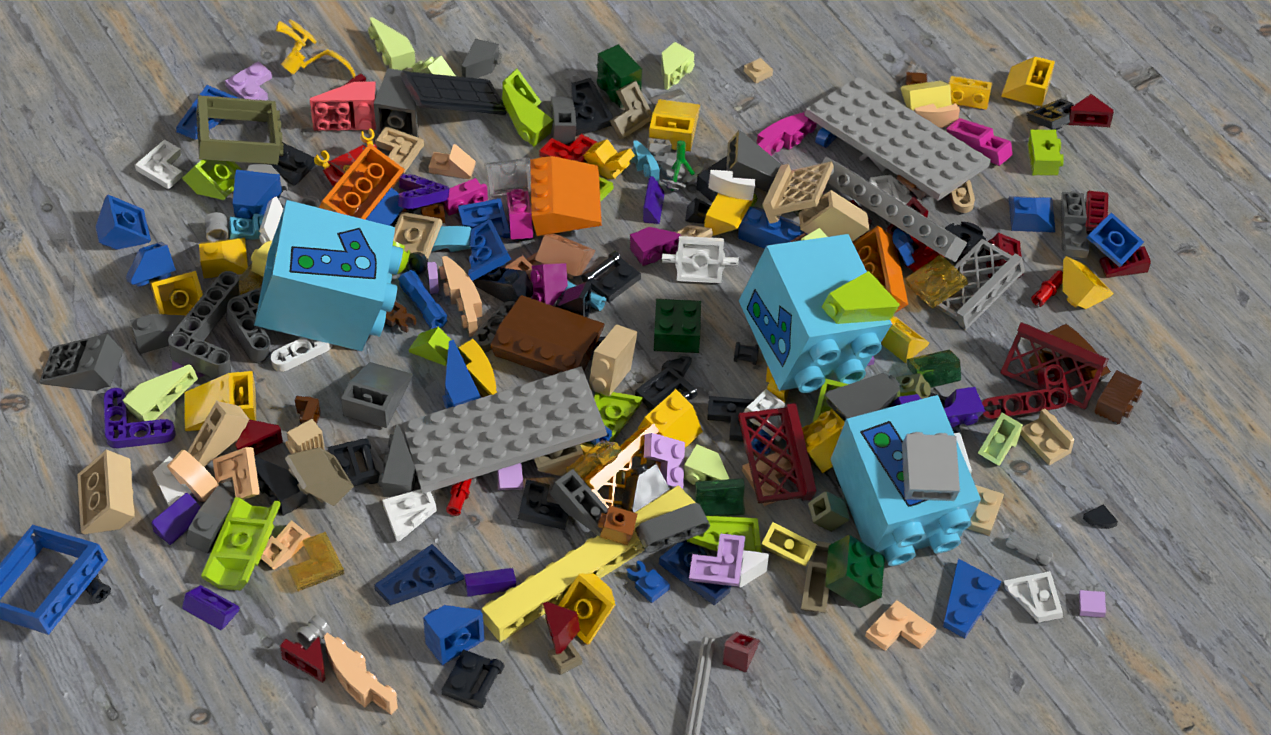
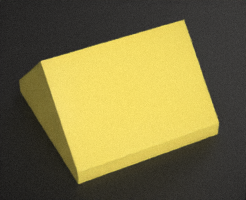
(927, 93)

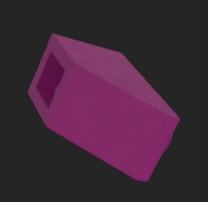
(651, 242)
(548, 282)

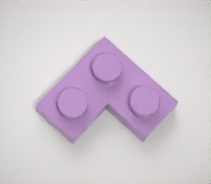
(247, 82)
(670, 454)
(724, 568)

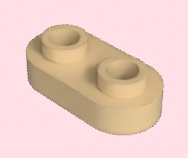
(963, 198)

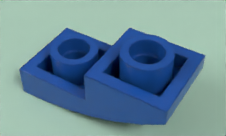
(903, 244)

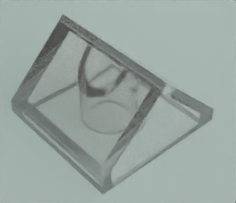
(508, 175)

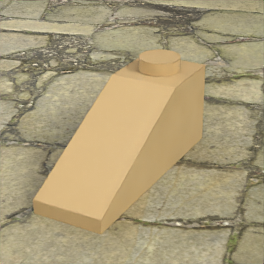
(218, 432)

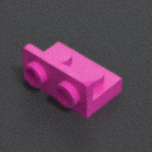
(464, 194)

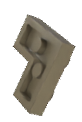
(636, 111)

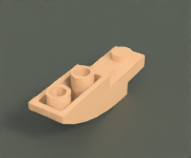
(461, 292)
(352, 674)

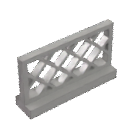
(988, 290)

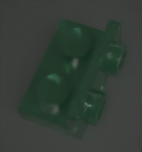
(937, 367)
(721, 497)

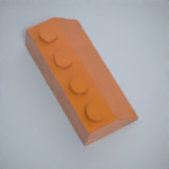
(882, 261)

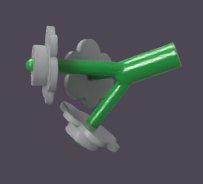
(674, 169)

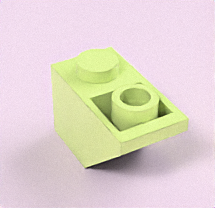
(675, 64)
(433, 66)
(704, 466)

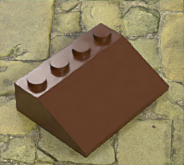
(546, 337)

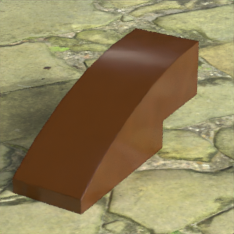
(1069, 334)

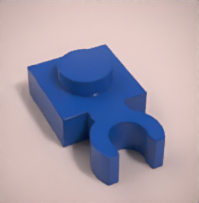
(650, 583)

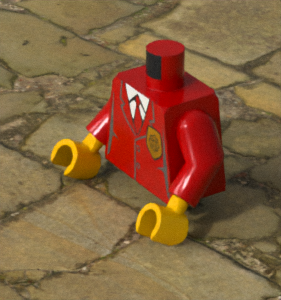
(337, 167)

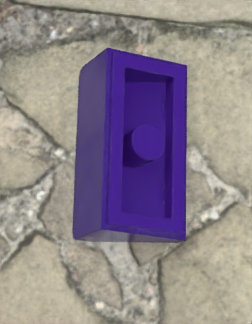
(653, 202)
(176, 519)
(489, 581)
(209, 607)

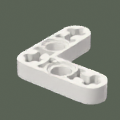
(297, 359)

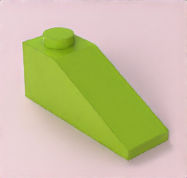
(528, 120)

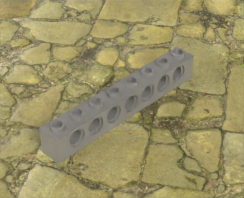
(895, 211)

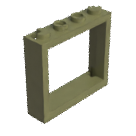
(238, 110)

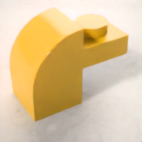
(608, 159)

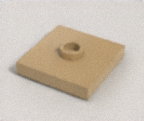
(417, 232)

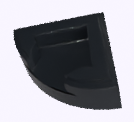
(679, 365)
(1100, 516)

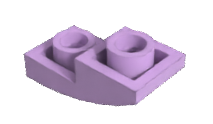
(510, 478)

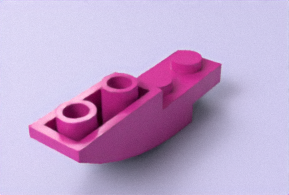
(785, 133)

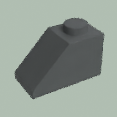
(481, 59)

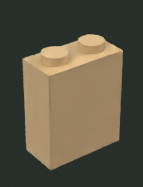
(834, 217)
(612, 360)

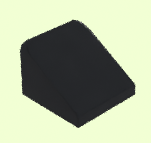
(697, 211)

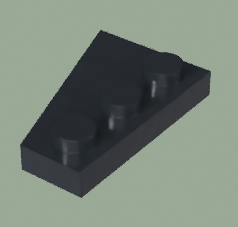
(589, 107)

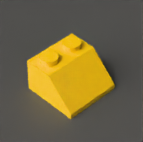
(675, 419)

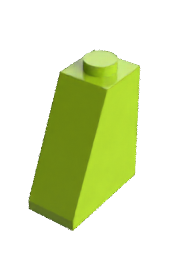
(860, 301)

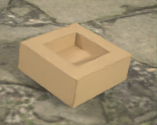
(758, 70)

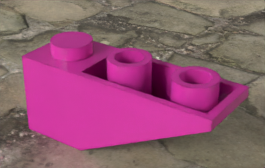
(519, 214)

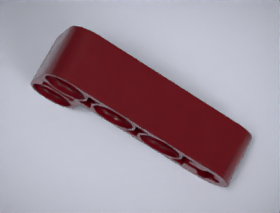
(1042, 396)

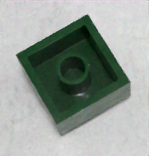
(615, 71)
(677, 325)
(855, 571)

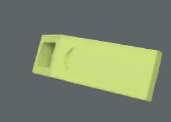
(395, 47)

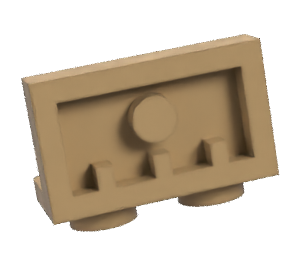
(1048, 437)

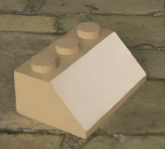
(105, 493)

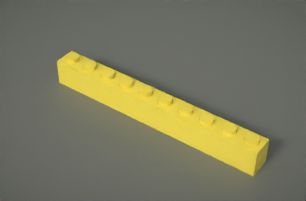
(598, 556)

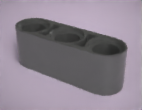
(672, 528)

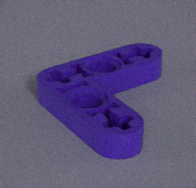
(420, 191)
(127, 430)

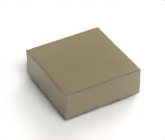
(566, 660)

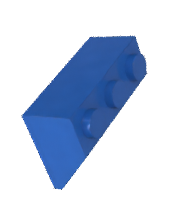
(758, 231)

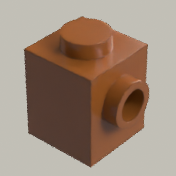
(617, 525)

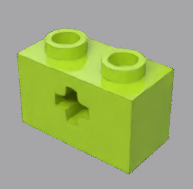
(1045, 152)

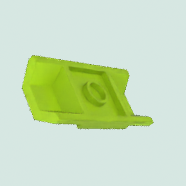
(240, 544)

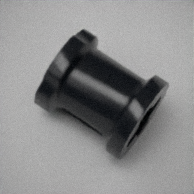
(746, 353)
(97, 590)

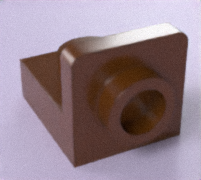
(307, 408)

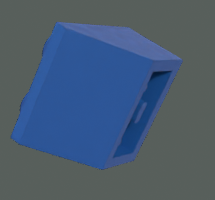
(150, 263)

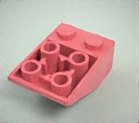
(345, 108)

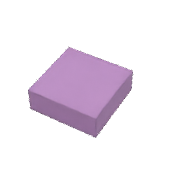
(433, 277)
(1092, 603)

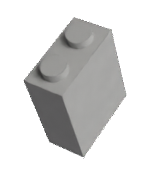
(930, 467)

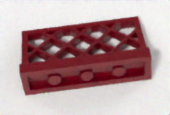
(1061, 346)
(797, 454)

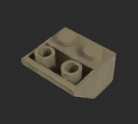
(319, 475)

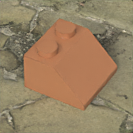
(558, 250)

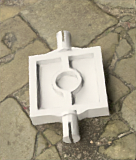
(700, 259)

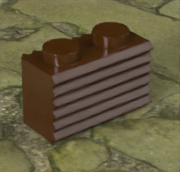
(1118, 397)

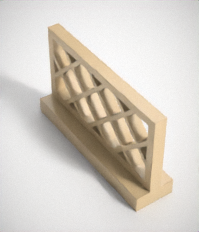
(796, 189)

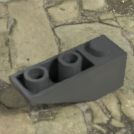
(563, 119)
(399, 467)

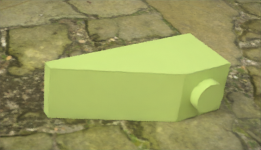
(156, 395)

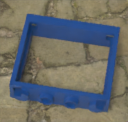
(69, 588)

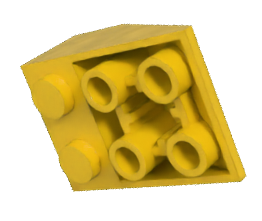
(674, 122)
(231, 388)

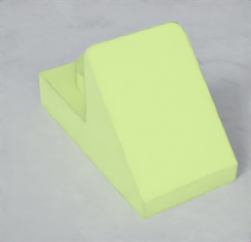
(1000, 439)

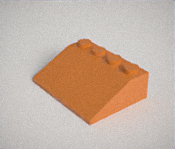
(564, 195)

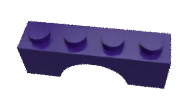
(960, 407)

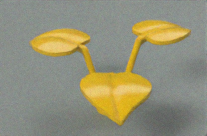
(295, 58)

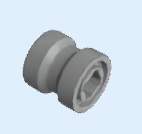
(216, 227)
(316, 628)

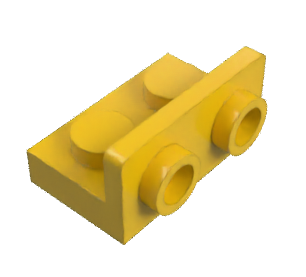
(970, 92)

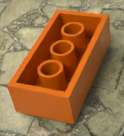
(363, 184)

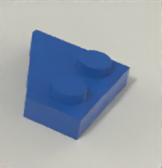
(477, 213)

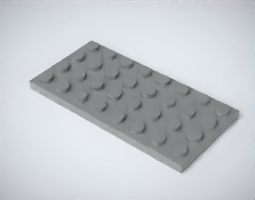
(897, 138)
(503, 429)

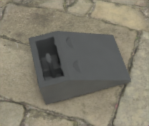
(83, 364)
(375, 394)

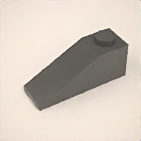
(154, 330)
(578, 500)
(210, 520)

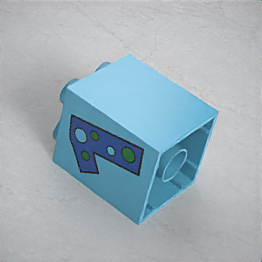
(328, 276)
(788, 317)
(872, 481)

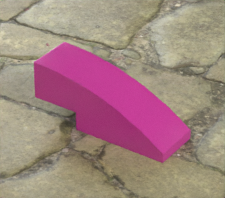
(982, 140)

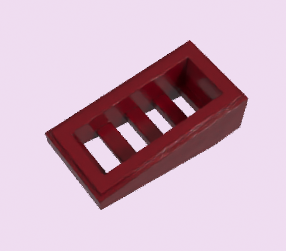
(1096, 200)
(1140, 264)

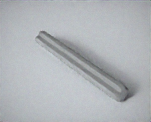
(700, 686)

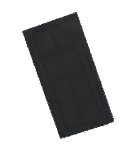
(453, 93)

